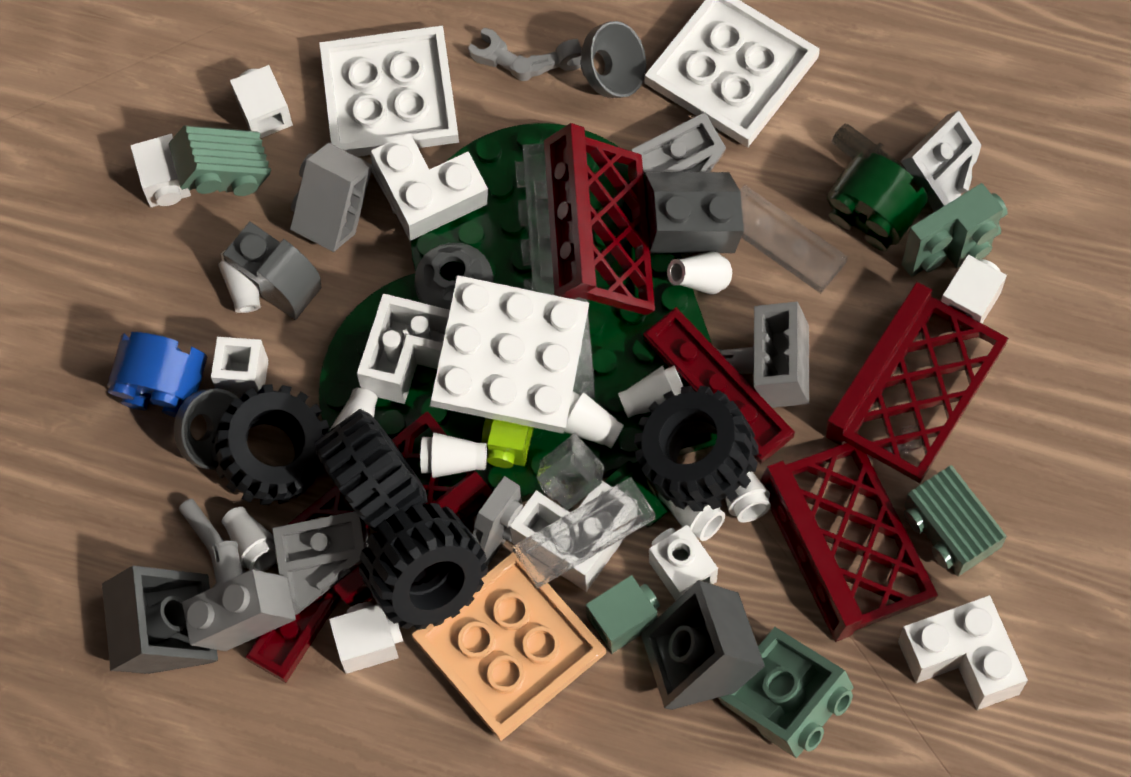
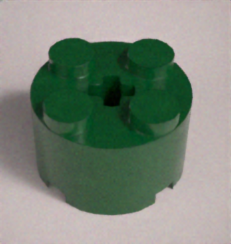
(876, 199)

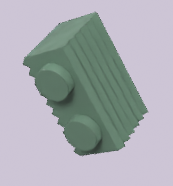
(219, 160)
(953, 521)

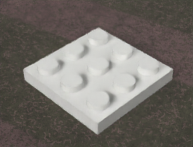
(732, 67)
(389, 88)
(510, 354)

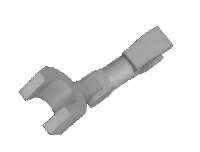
(566, 57)

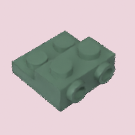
(955, 231)
(791, 694)

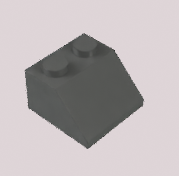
(693, 212)
(149, 622)
(702, 647)

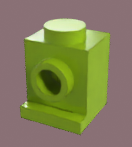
(506, 442)

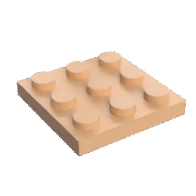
(510, 647)

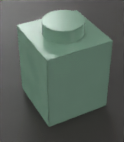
(622, 613)

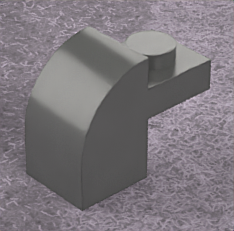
(278, 267)

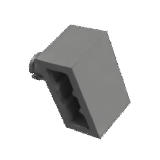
(330, 196)
(778, 355)
(238, 604)

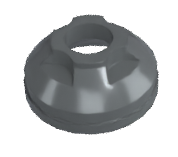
(622, 57)
(435, 290)
(211, 405)

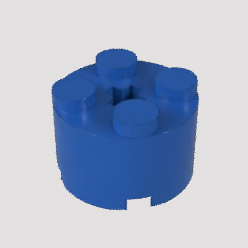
(155, 372)

